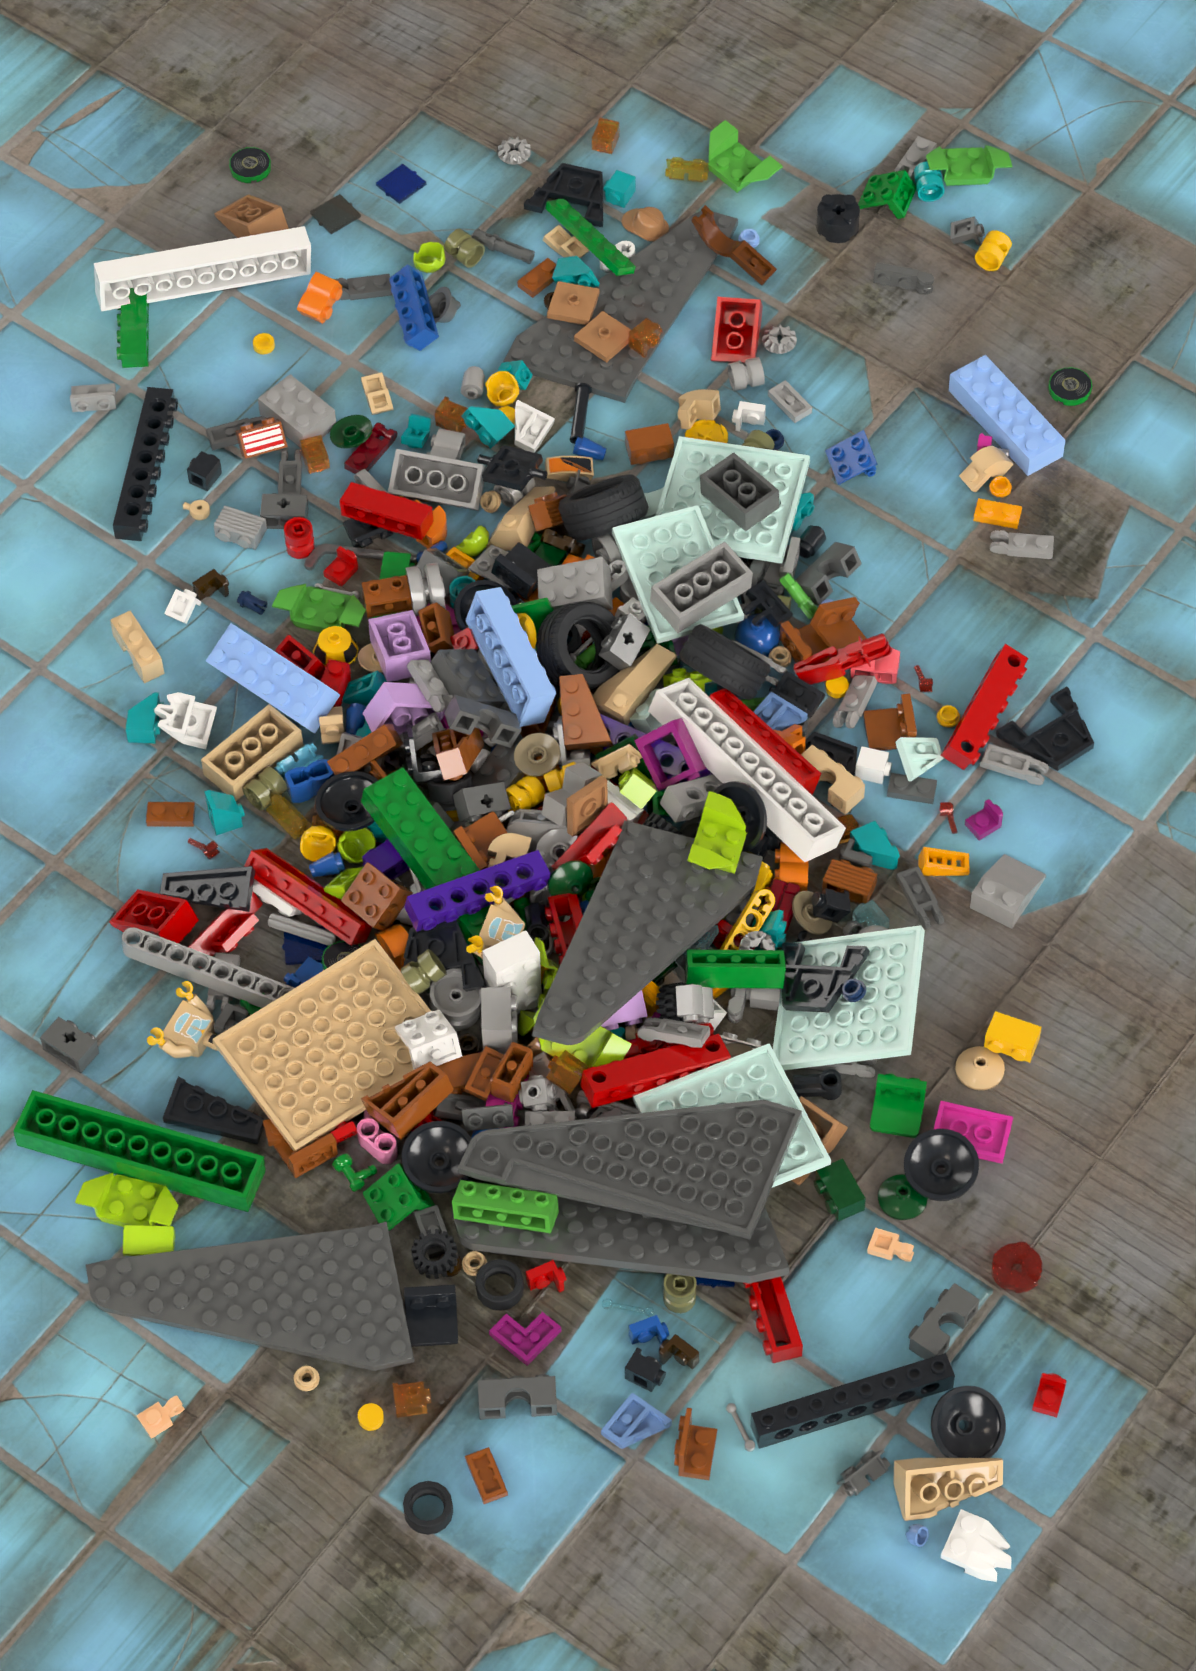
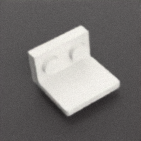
(429, 1039)

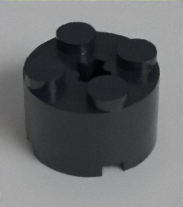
(838, 217)

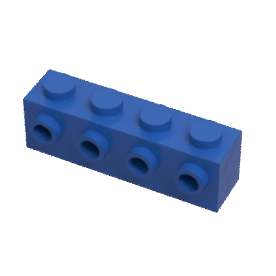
(413, 307)

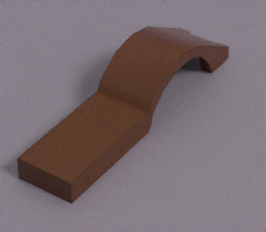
(738, 251)

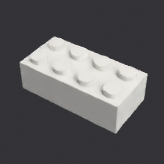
(515, 965)

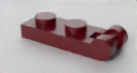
(371, 450)

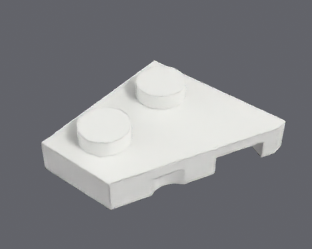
(530, 426)

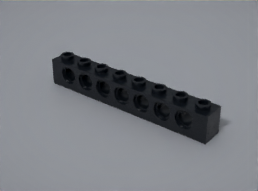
(144, 464)
(852, 1400)

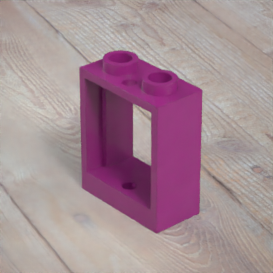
(686, 746)

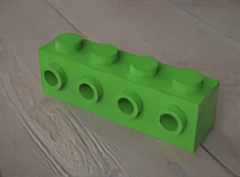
(505, 1206)

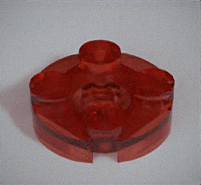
(1020, 1254)

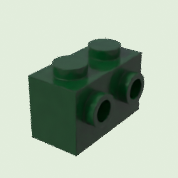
(839, 1190)

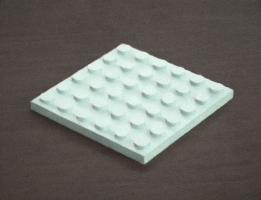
(782, 469)
(860, 1030)
(742, 1079)

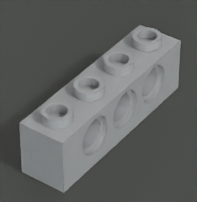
(688, 798)

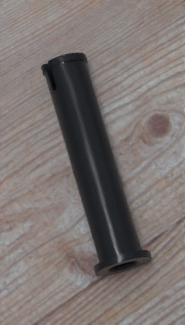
(580, 411)

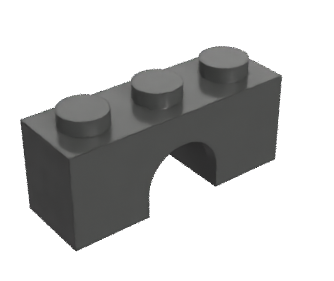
(835, 561)
(498, 724)
(954, 1307)
(497, 1393)

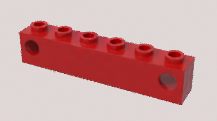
(985, 706)
(768, 739)
(307, 896)
(561, 905)
(649, 1070)
(775, 1319)

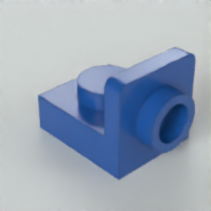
(648, 1328)

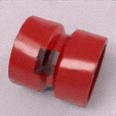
(299, 537)

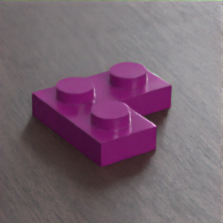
(522, 1342)

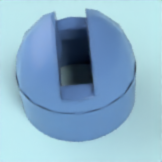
(919, 1530)

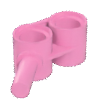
(376, 1141)

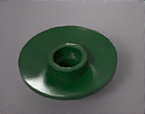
(351, 431)
(570, 878)
(897, 1205)

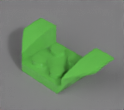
(734, 162)
(968, 165)
(319, 608)

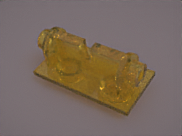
(678, 167)
(288, 816)

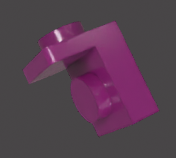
(985, 820)

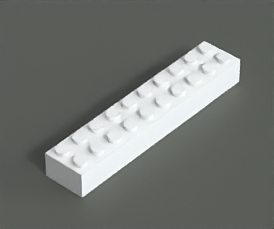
(204, 268)
(737, 757)

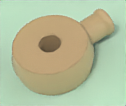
(198, 509)

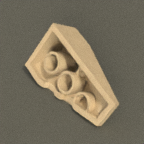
(517, 523)
(632, 685)
(936, 1483)

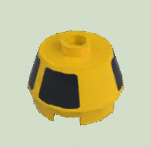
(335, 644)

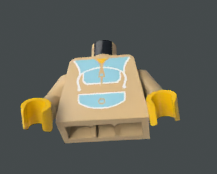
(499, 924)
(188, 1029)

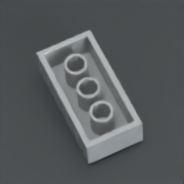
(437, 479)
(701, 587)

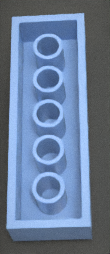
(1006, 415)
(510, 656)
(272, 677)

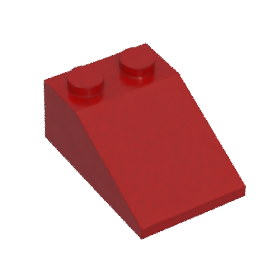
(736, 329)
(156, 914)

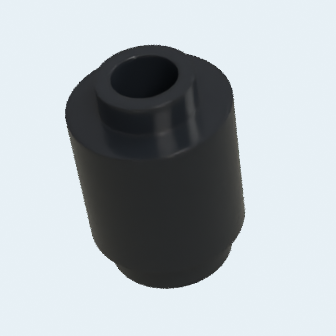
(811, 541)

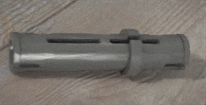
(496, 243)

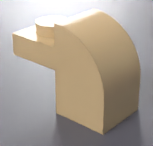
(698, 405)
(985, 464)
(332, 726)
(508, 847)

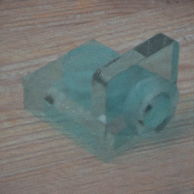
(871, 914)

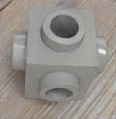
(545, 1093)

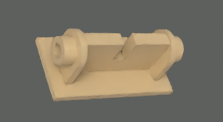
(621, 759)

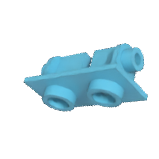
(304, 755)

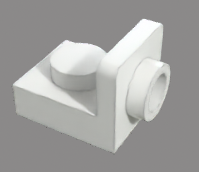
(749, 413)
(182, 605)

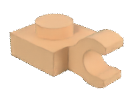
(887, 1244)
(157, 1418)

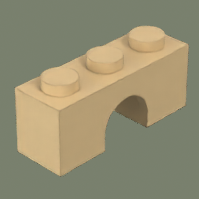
(133, 639)
(846, 788)

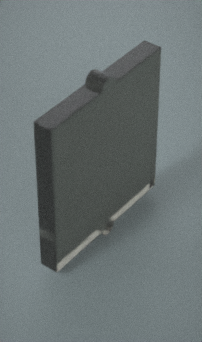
(335, 214)

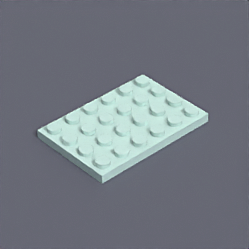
(659, 548)

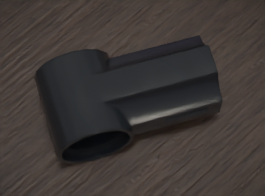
(537, 923)
(816, 1085)

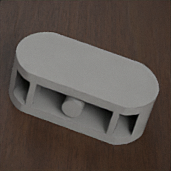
(532, 825)

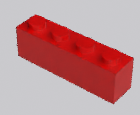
(386, 511)

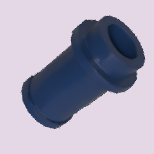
(247, 600)

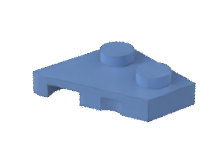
(779, 713)
(634, 1422)

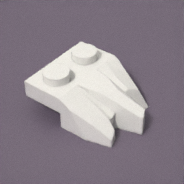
(186, 719)
(976, 1547)

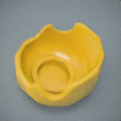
(502, 388)
(317, 842)

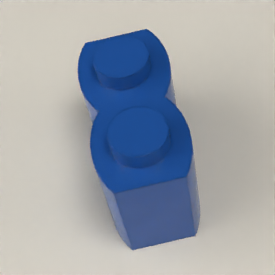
(306, 781)

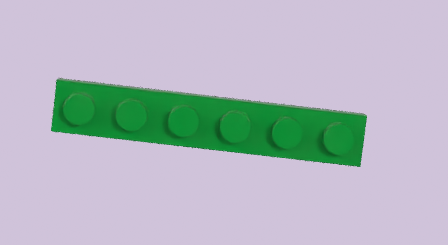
(590, 237)

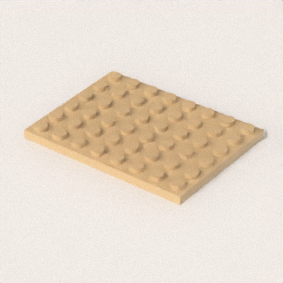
(325, 1045)

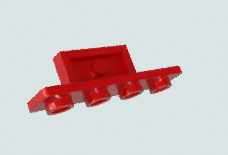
(597, 837)
(227, 930)

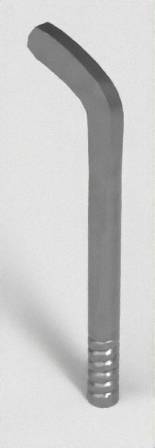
(324, 549)

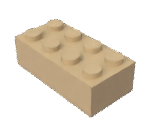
(251, 749)

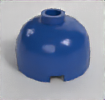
(760, 638)

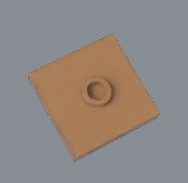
(573, 303)
(603, 336)
(586, 805)

